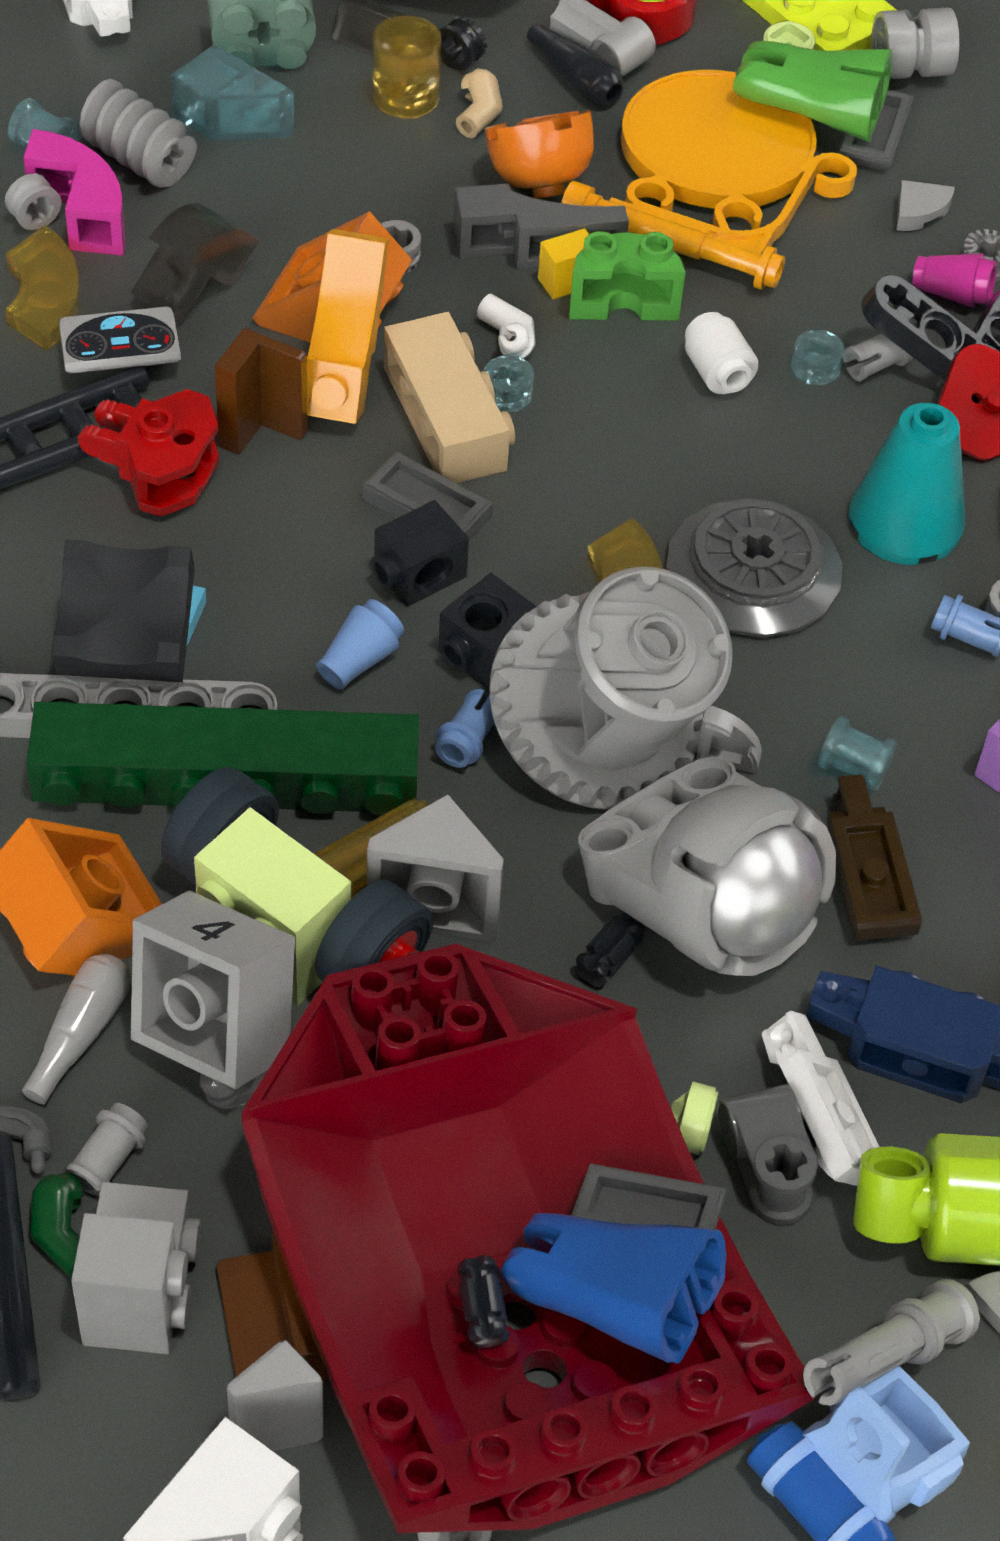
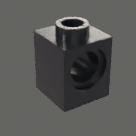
(420, 553)

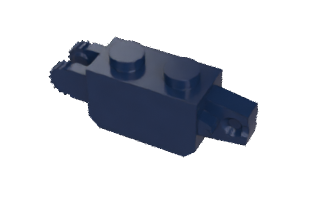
(913, 1031)

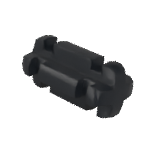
(609, 949)
(483, 1302)

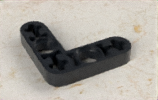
(912, 338)

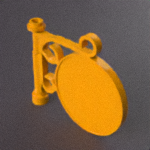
(719, 152)

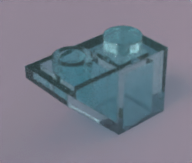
(231, 99)

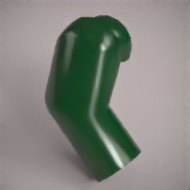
(51, 1218)

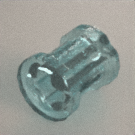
(31, 115)
(857, 753)

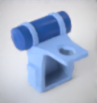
(862, 1460)

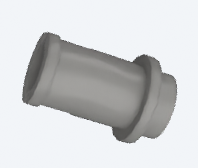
(874, 356)
(107, 1148)

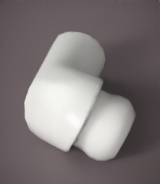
(514, 326)

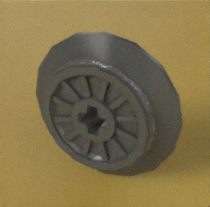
(759, 565)

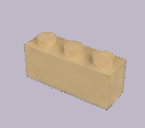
(447, 398)

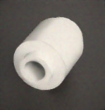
(720, 353)

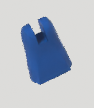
(621, 1277)

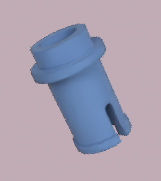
(967, 624)
(462, 738)

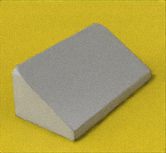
(278, 1400)

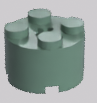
(264, 30)

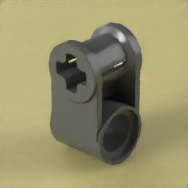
(771, 1152)

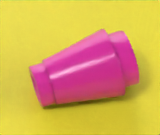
(957, 277)

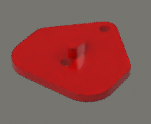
(975, 373)

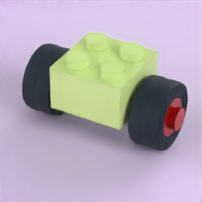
(235, 855)

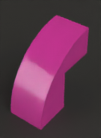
(85, 186)

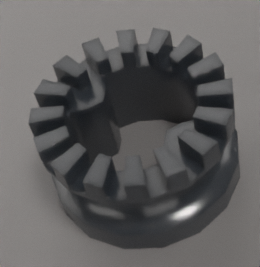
(461, 43)

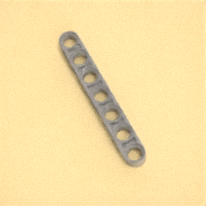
(31, 688)

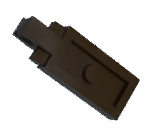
(871, 865)

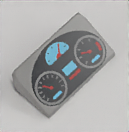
(119, 339)

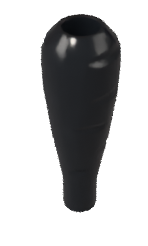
(585, 71)

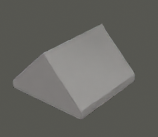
(444, 866)

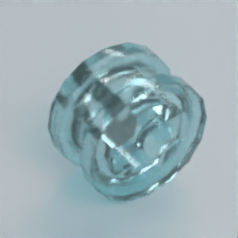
(817, 357)
(518, 375)

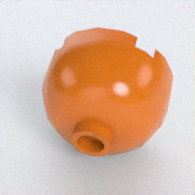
(542, 151)

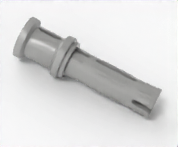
(910, 1334)

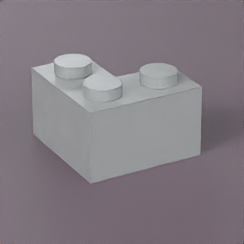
(135, 1268)

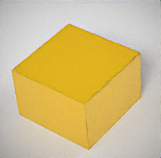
(558, 261)

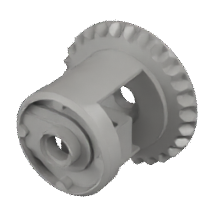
(610, 684)

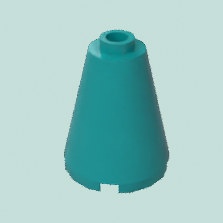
(913, 489)

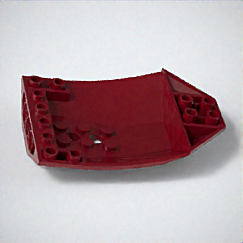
(426, 1129)

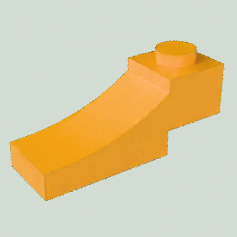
(345, 325)

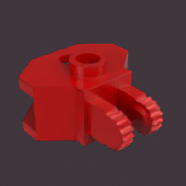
(158, 447)

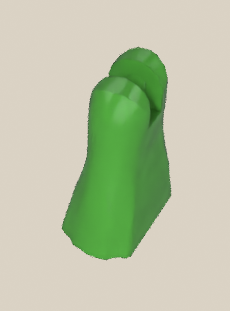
(828, 86)

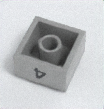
(211, 988)

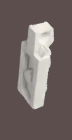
(822, 1096)

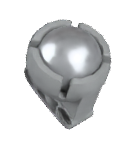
(714, 866)

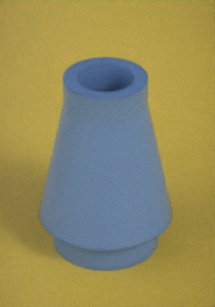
(362, 641)

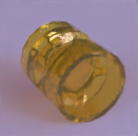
(406, 66)

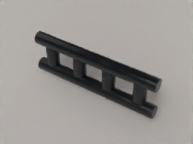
(70, 408)

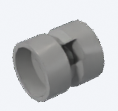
(918, 43)

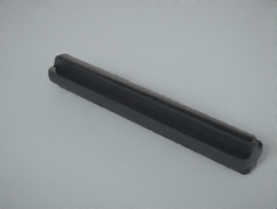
(17, 1338)

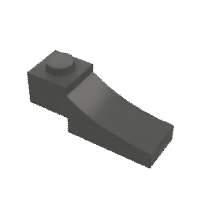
(503, 222)

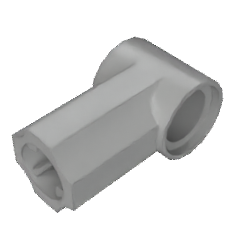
(618, 43)

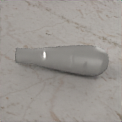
(84, 1012)

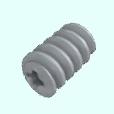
(137, 134)

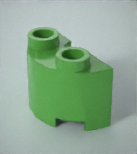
(629, 274)

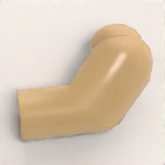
(485, 102)

